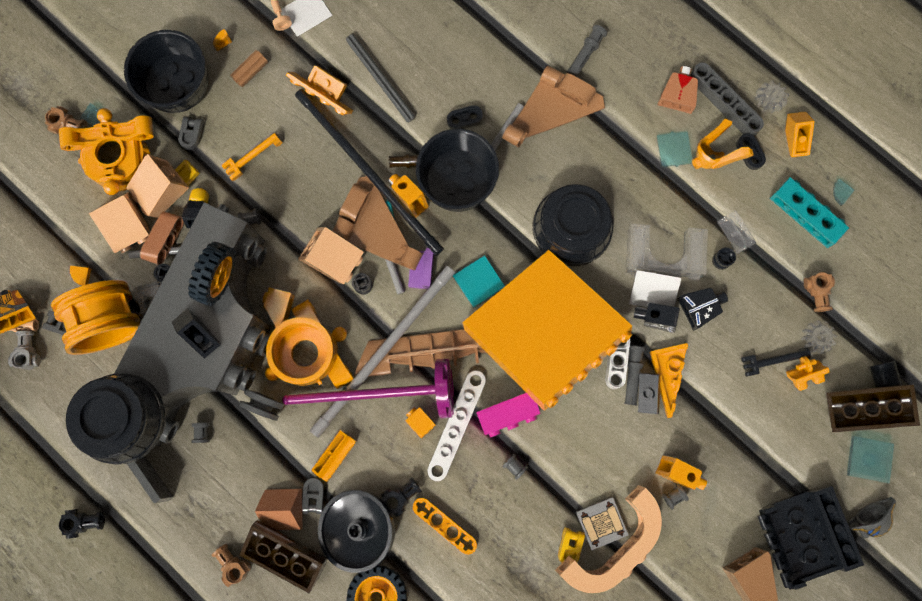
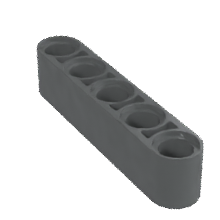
(725, 91)

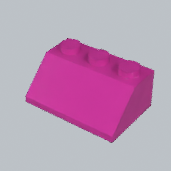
(508, 414)

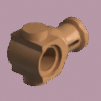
(65, 120)
(820, 293)
(229, 563)

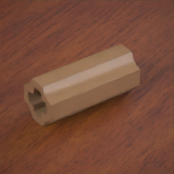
(249, 68)

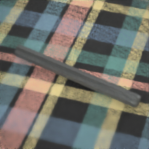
(380, 78)

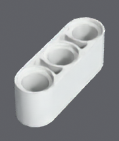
(620, 371)

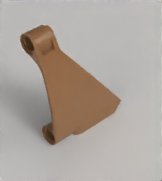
(553, 103)
(370, 226)

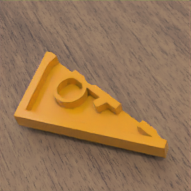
(669, 364)

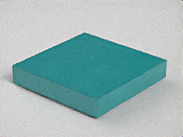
(478, 281)

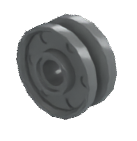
(261, 404)

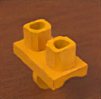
(807, 370)

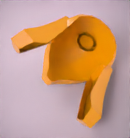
(704, 150)

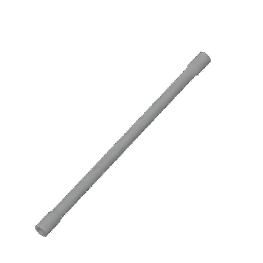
(441, 280)

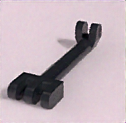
(756, 364)

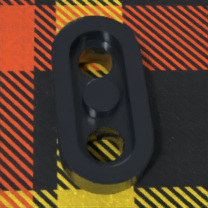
(463, 116)
(758, 154)

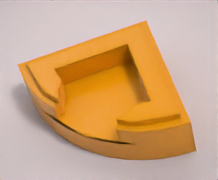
(221, 40)
(80, 275)

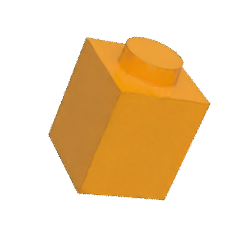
(419, 422)

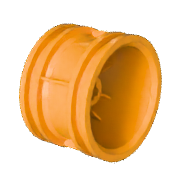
(96, 316)

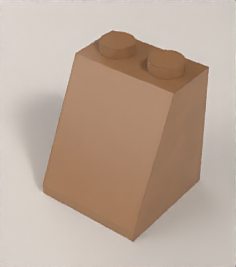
(753, 576)

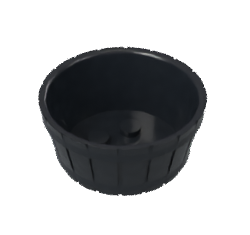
(167, 71)
(457, 169)
(573, 224)
(116, 418)

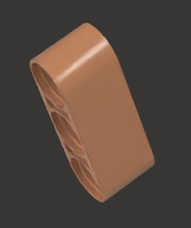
(161, 238)

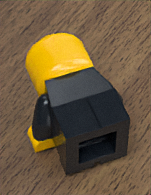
(196, 199)

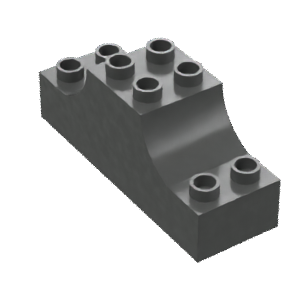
(168, 359)

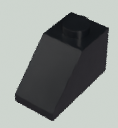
(195, 333)

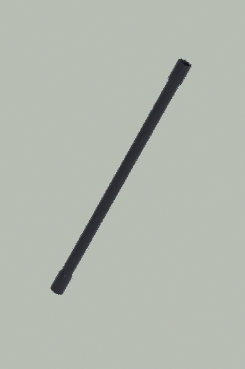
(429, 240)

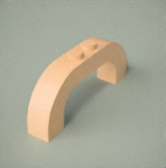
(627, 557)

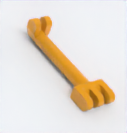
(235, 166)

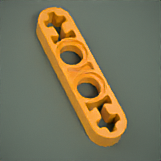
(442, 528)

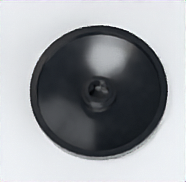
(356, 531)

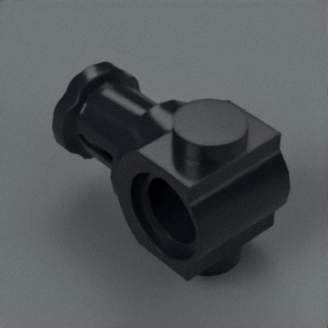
(401, 496)
(81, 523)

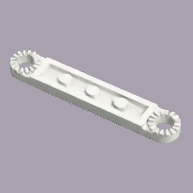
(456, 426)

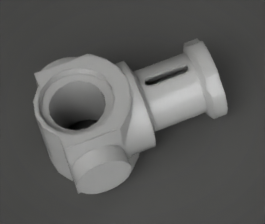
(24, 349)

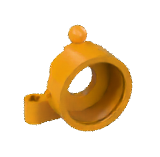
(129, 135)
(306, 328)

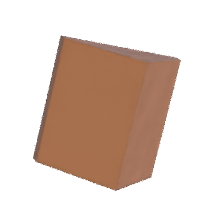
(281, 509)

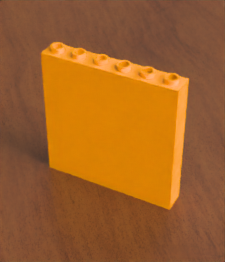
(547, 329)

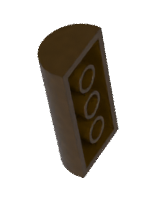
(873, 408)
(283, 556)

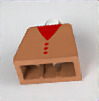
(680, 91)

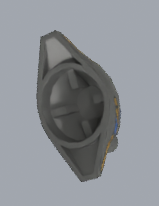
(874, 518)

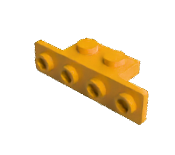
(324, 86)

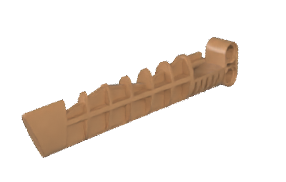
(422, 350)

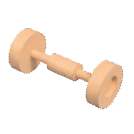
(280, 22)

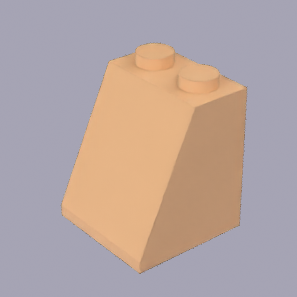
(156, 186)
(121, 223)
(331, 255)

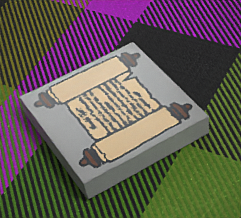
(602, 523)

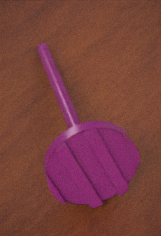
(442, 388)

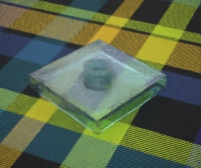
(870, 459)

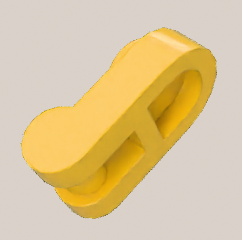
(568, 550)

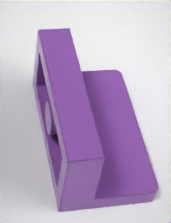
(422, 276)

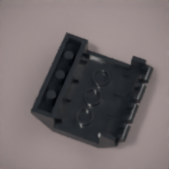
(809, 536)

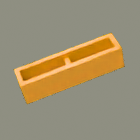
(333, 456)

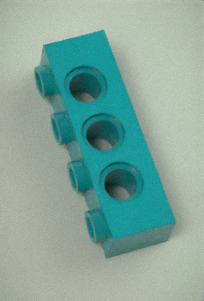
(799, 212)

